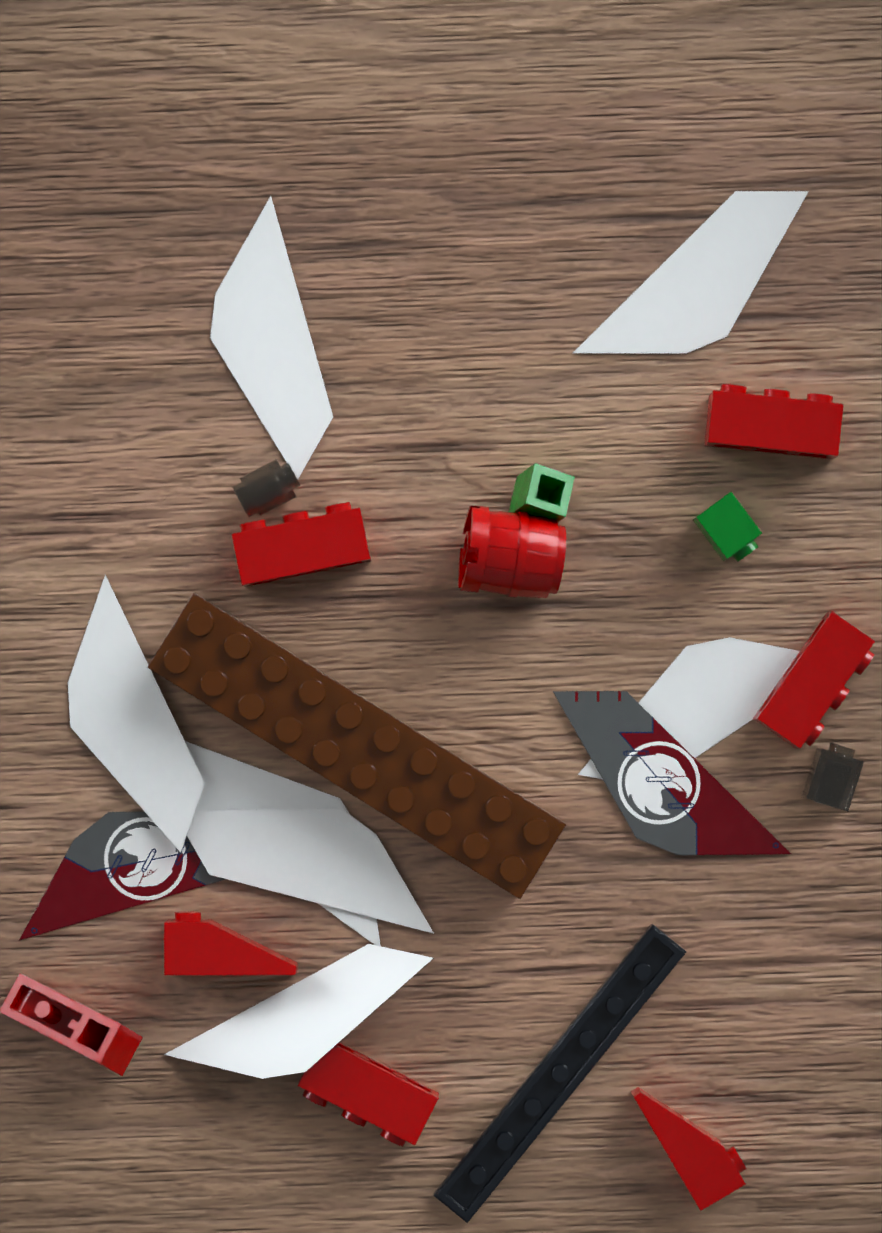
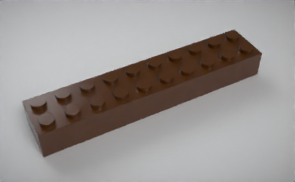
(357, 745)

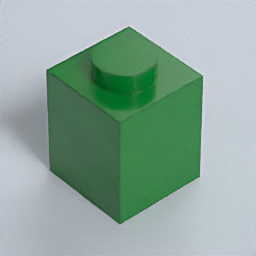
(542, 492)
(728, 528)

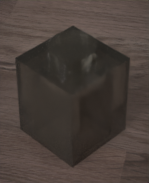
(833, 777)

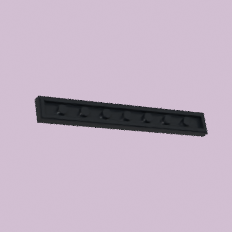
(559, 1073)

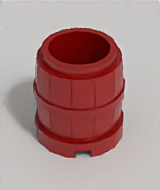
(511, 553)

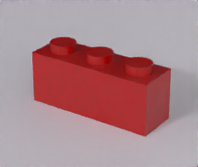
(774, 422)
(300, 545)
(815, 681)
(370, 1093)

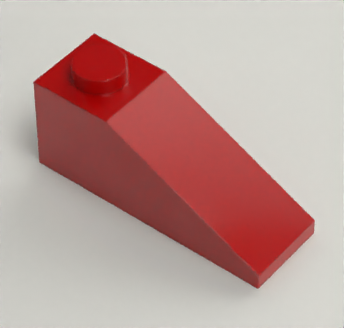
(211, 948)
(71, 1024)
(698, 1156)

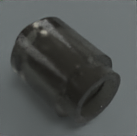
(266, 488)

